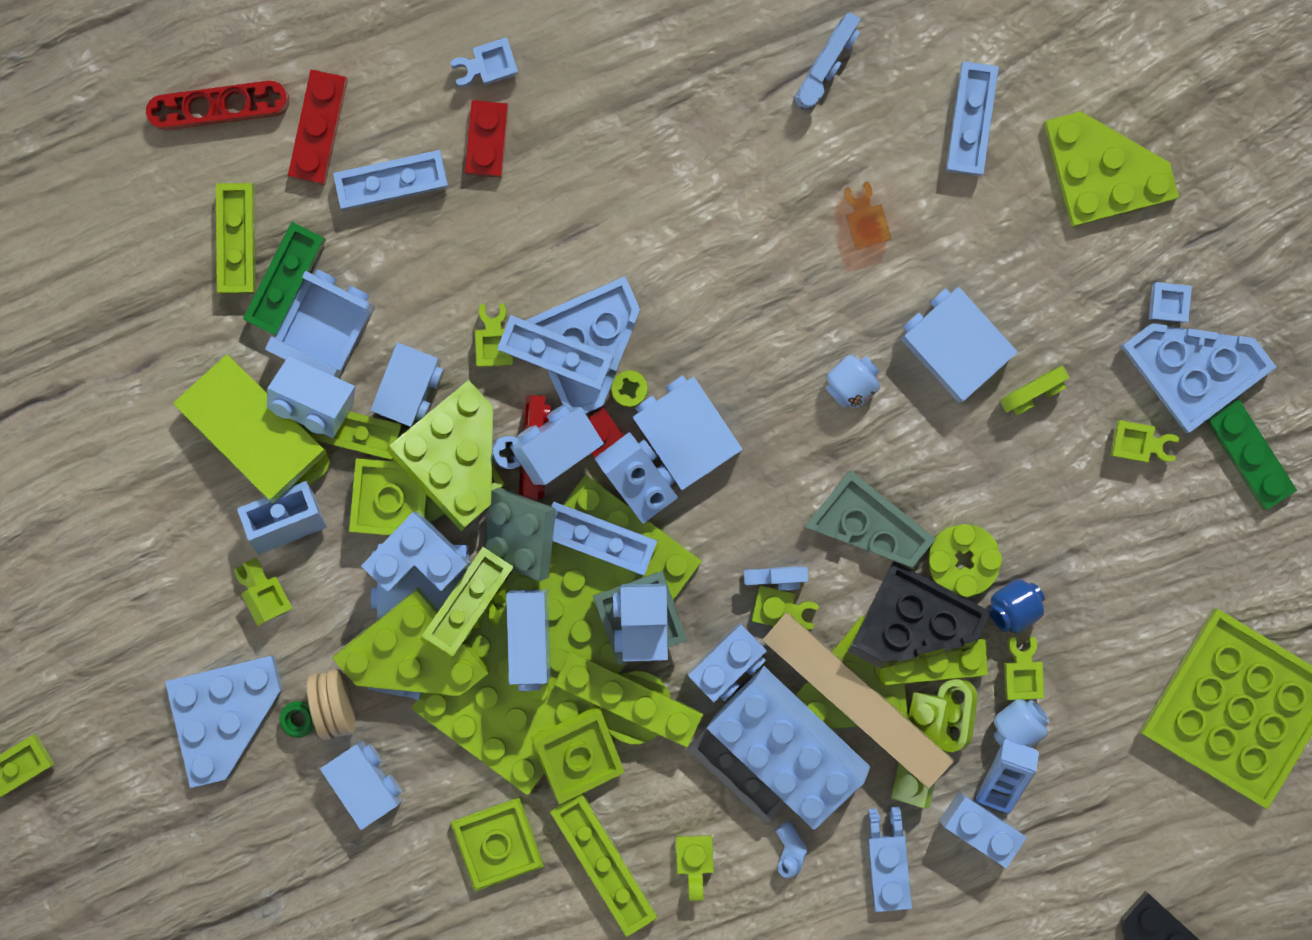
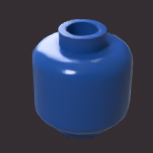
(1017, 606)

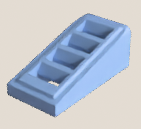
(1009, 774)

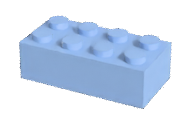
(789, 748)

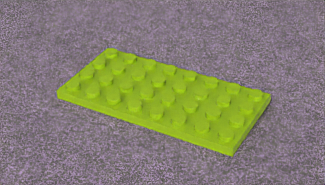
(495, 717)

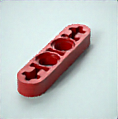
(217, 110)

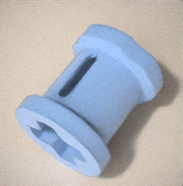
(502, 461)

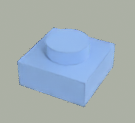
(1170, 302)

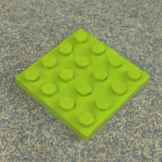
(1236, 708)

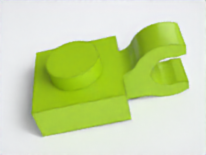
(263, 597)
(694, 858)

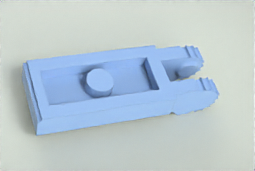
(826, 62)
(888, 864)

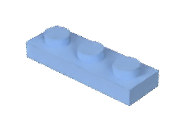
(972, 118)
(390, 180)
(555, 352)
(602, 539)

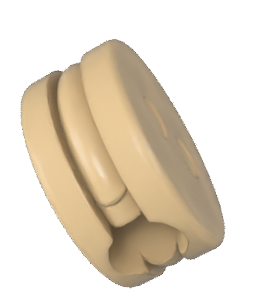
(330, 704)

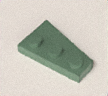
(869, 521)

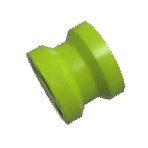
(626, 396)

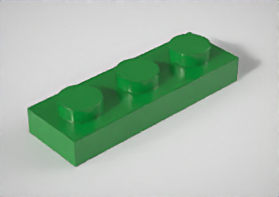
(284, 278)
(1251, 454)

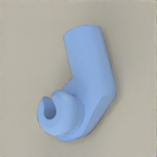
(793, 852)

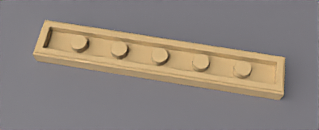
(858, 700)

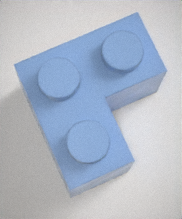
(412, 546)
(642, 622)

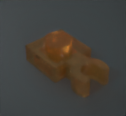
(867, 223)

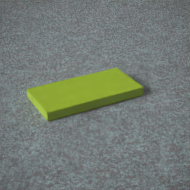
(235, 419)

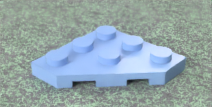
(599, 320)
(1196, 369)
(220, 715)

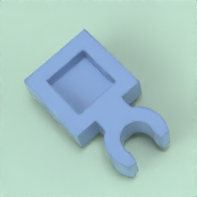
(491, 62)
(786, 577)

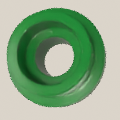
(289, 726)

